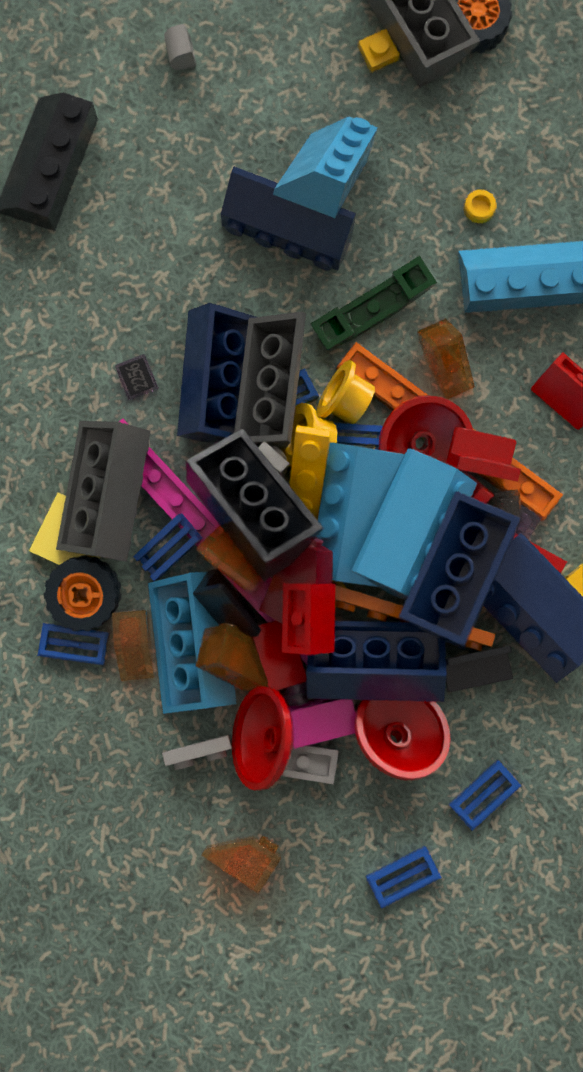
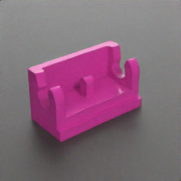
(322, 720)

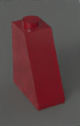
(311, 567)

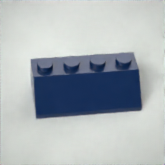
(274, 221)
(212, 372)
(460, 569)
(538, 609)
(379, 664)

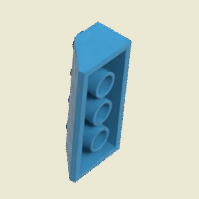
(328, 166)
(522, 276)
(350, 501)
(409, 522)
(178, 635)

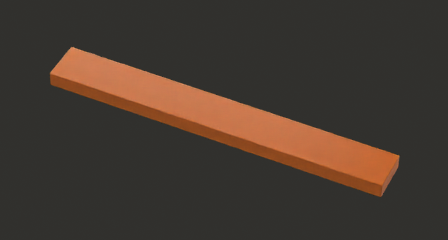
(394, 389)

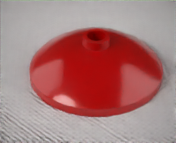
(427, 418)
(419, 731)
(262, 738)

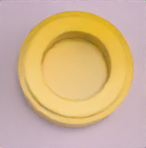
(479, 206)

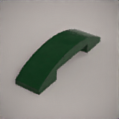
(375, 305)

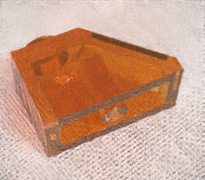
(446, 358)
(133, 644)
(231, 657)
(245, 859)

